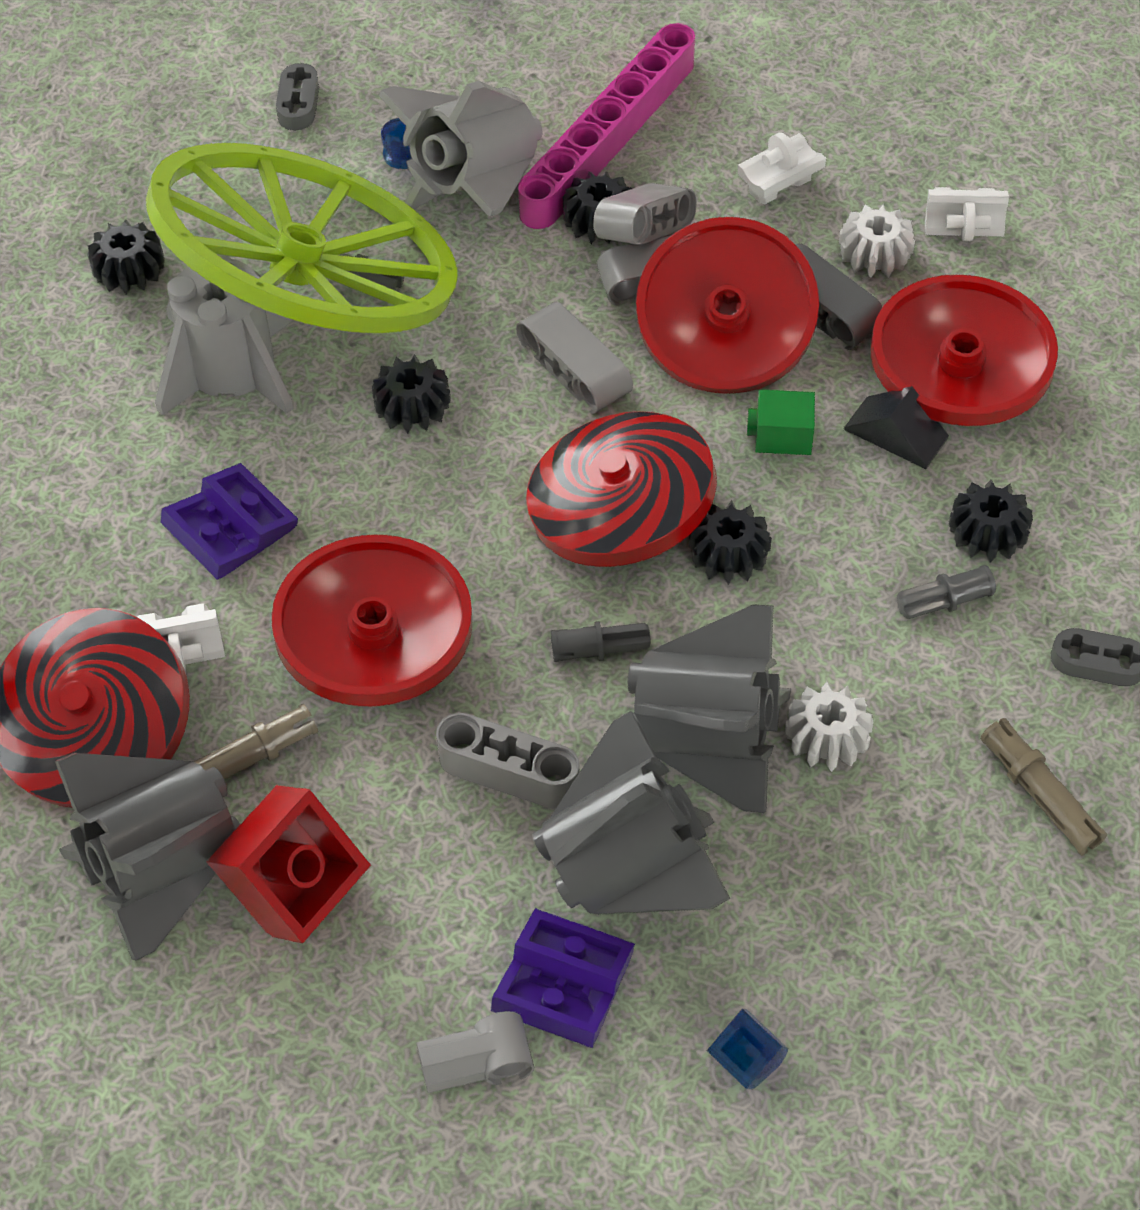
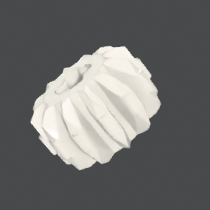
(876, 240)
(847, 729)

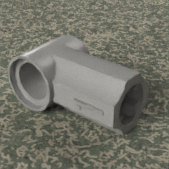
(487, 1052)

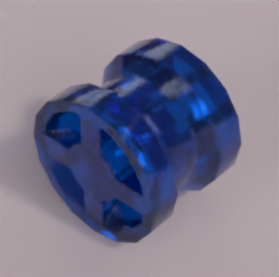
(394, 151)

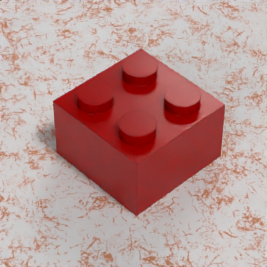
(289, 863)

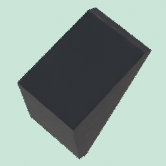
(899, 426)

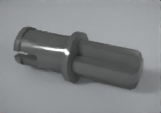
(946, 592)
(598, 640)

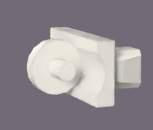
(782, 164)
(966, 212)
(193, 635)

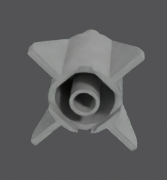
(466, 142)
(218, 344)

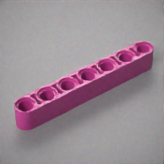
(607, 123)

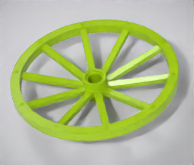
(300, 250)

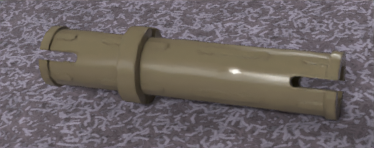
(260, 743)
(1030, 771)

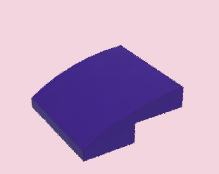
(228, 520)
(563, 977)

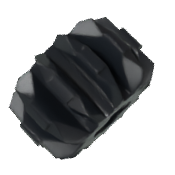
(583, 198)
(126, 256)
(411, 393)
(990, 520)
(730, 542)

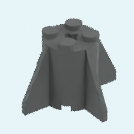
(712, 702)
(628, 835)
(145, 836)

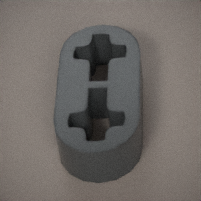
(306, 96)
(1098, 656)

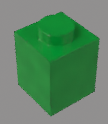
(783, 422)

